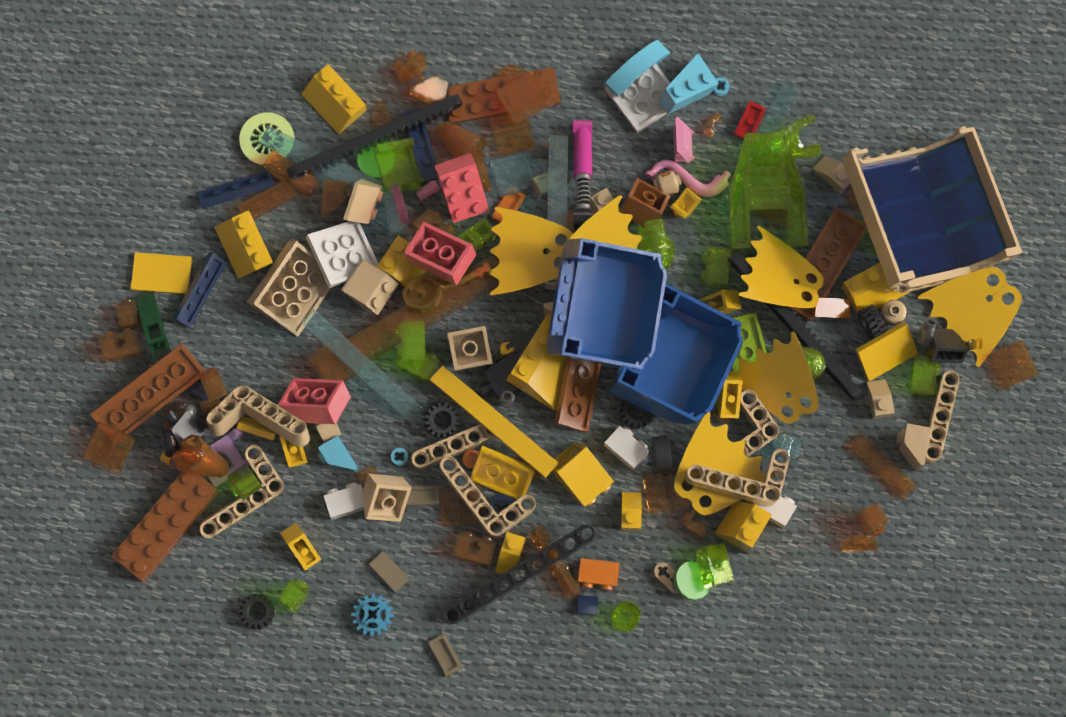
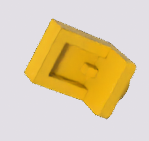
(685, 204)

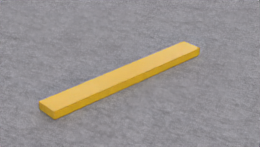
(494, 421)

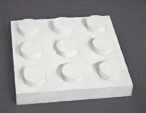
(640, 100)
(340, 251)

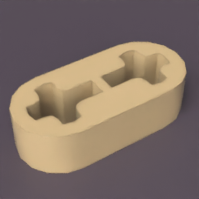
(663, 579)

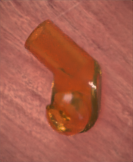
(708, 124)

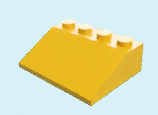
(538, 371)

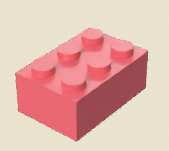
(461, 188)
(440, 253)
(315, 400)

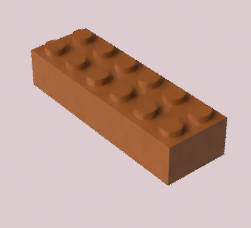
(165, 524)

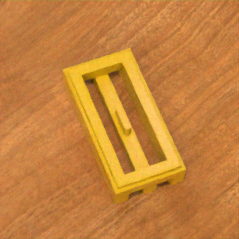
(254, 427)

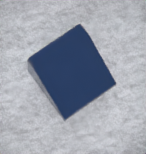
(587, 605)

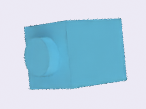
(336, 455)

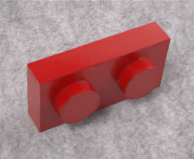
(750, 120)

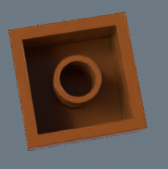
(644, 202)

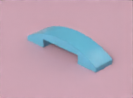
(636, 66)

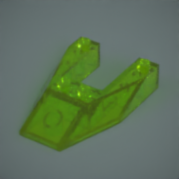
(766, 181)

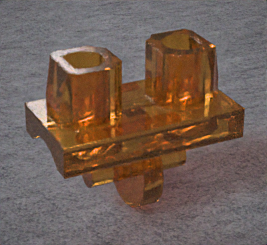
(412, 68)

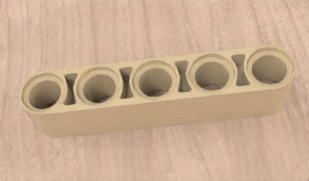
(945, 409)
(445, 445)

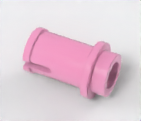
(427, 190)

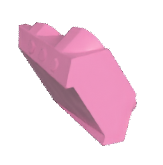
(682, 141)

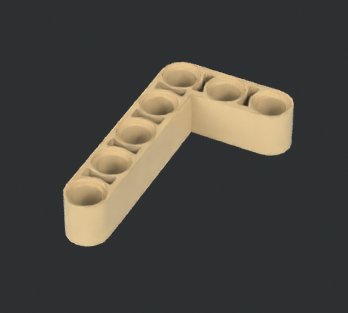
(247, 401)
(759, 425)
(742, 483)
(481, 502)
(251, 504)

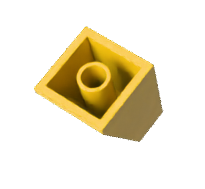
(581, 474)
(743, 525)

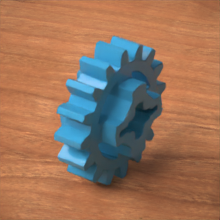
(366, 608)

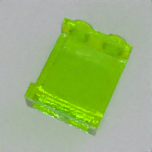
(398, 165)

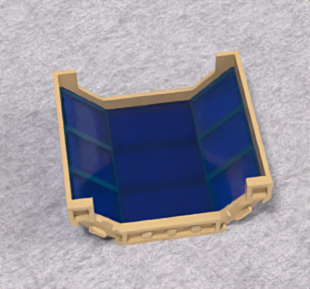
(932, 211)

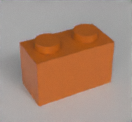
(598, 574)

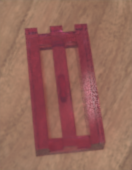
(399, 203)

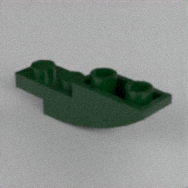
(153, 325)

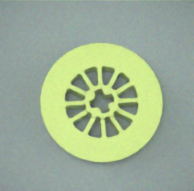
(252, 125)

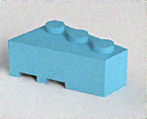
(689, 86)

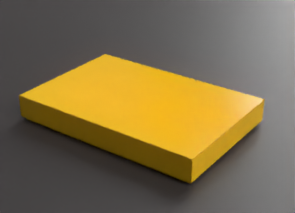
(161, 273)
(886, 351)
(502, 473)

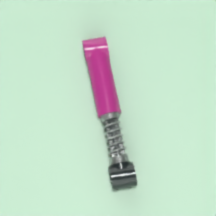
(582, 170)

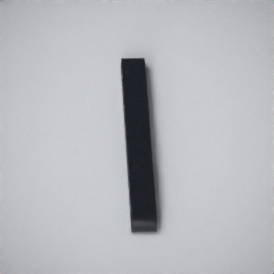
(510, 575)

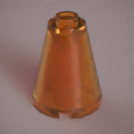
(460, 140)
(200, 458)

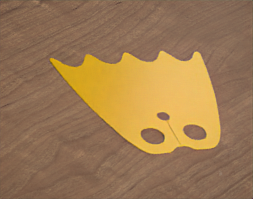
(608, 227)
(521, 250)
(775, 273)
(968, 311)
(777, 374)
(713, 450)

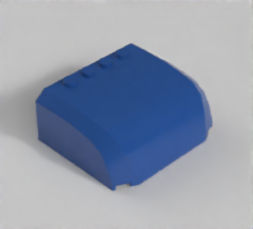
(606, 304)
(688, 364)

